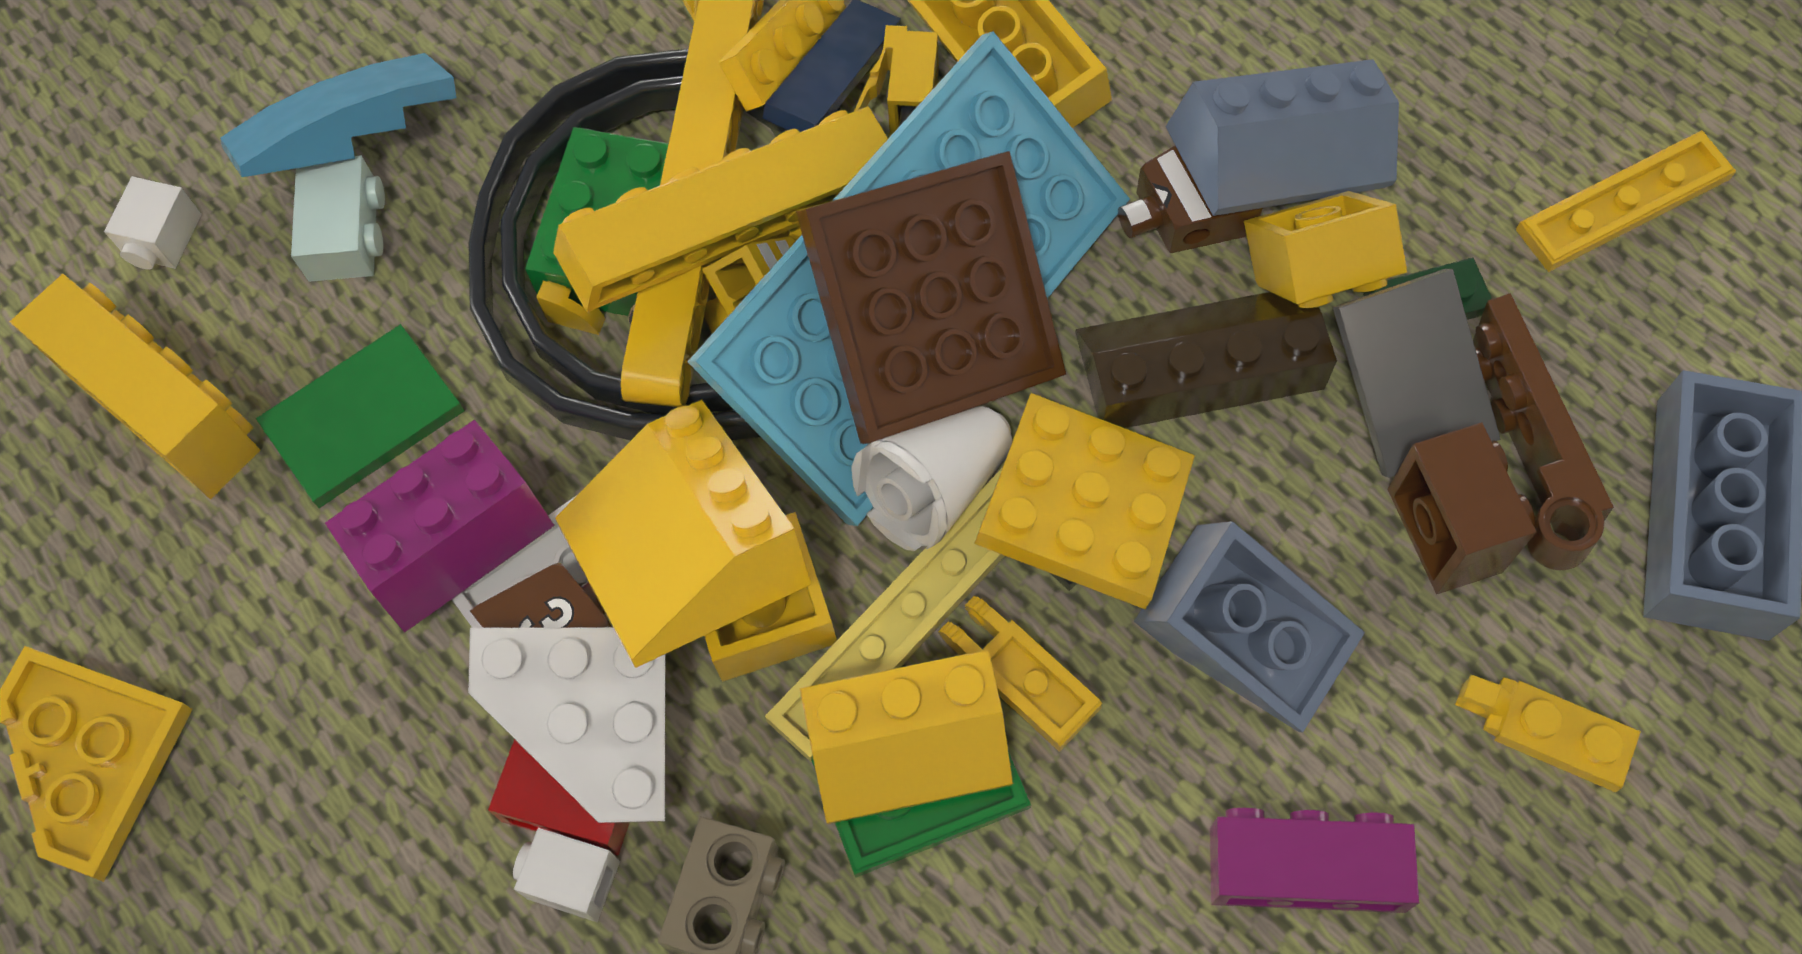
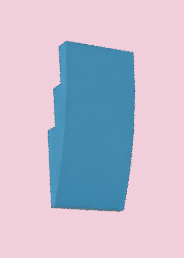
(322, 118)

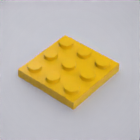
(1086, 501)

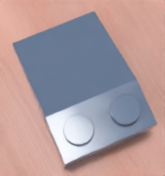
(1250, 623)

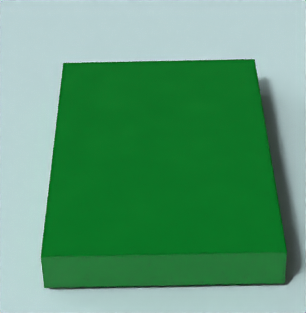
(359, 415)
(900, 833)

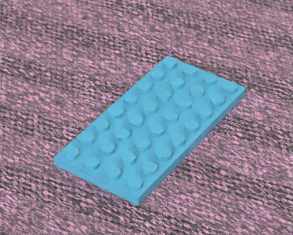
(776, 348)

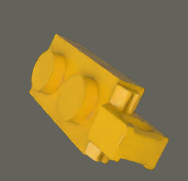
(1552, 729)

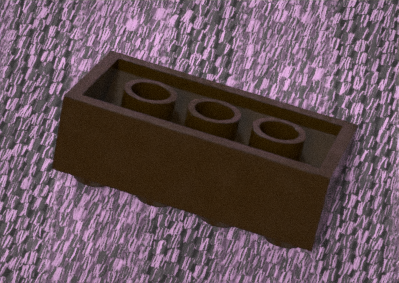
(1205, 358)

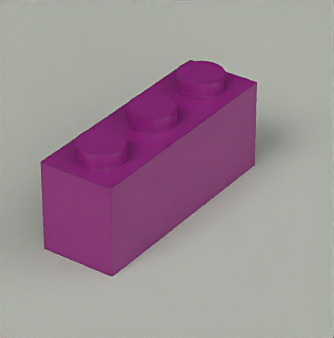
(1313, 862)

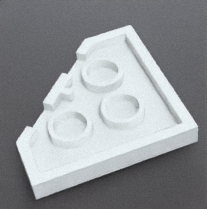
(579, 713)

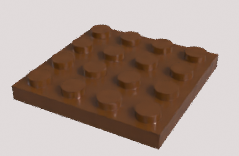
(932, 295)

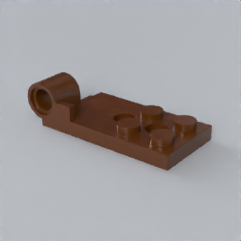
(1544, 437)

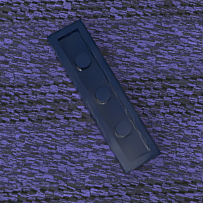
(830, 68)

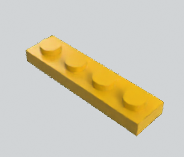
(776, 47)

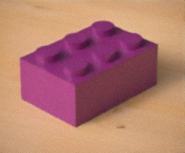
(439, 525)

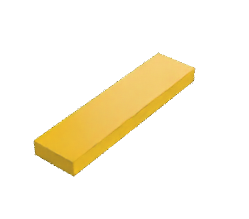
(1625, 200)

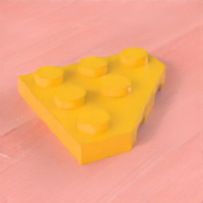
(84, 755)

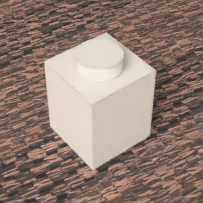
(152, 223)
(565, 874)

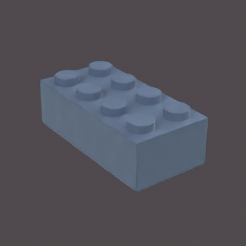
(1726, 507)

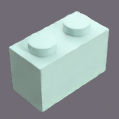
(336, 220)

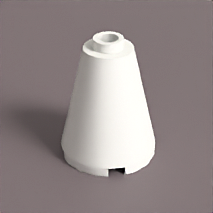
(930, 474)

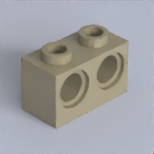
(704, 891)

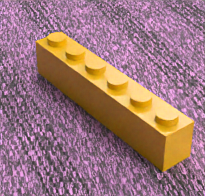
(711, 210)

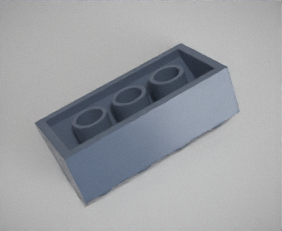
(1288, 135)

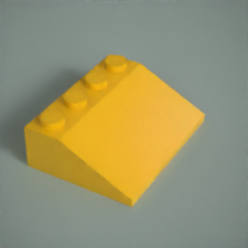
(680, 536)

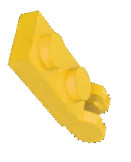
(1028, 676)

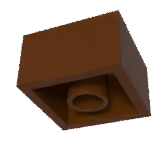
(1461, 507)

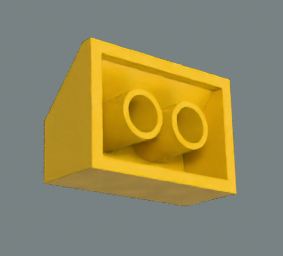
(907, 736)

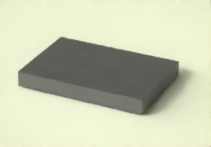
(1414, 365)

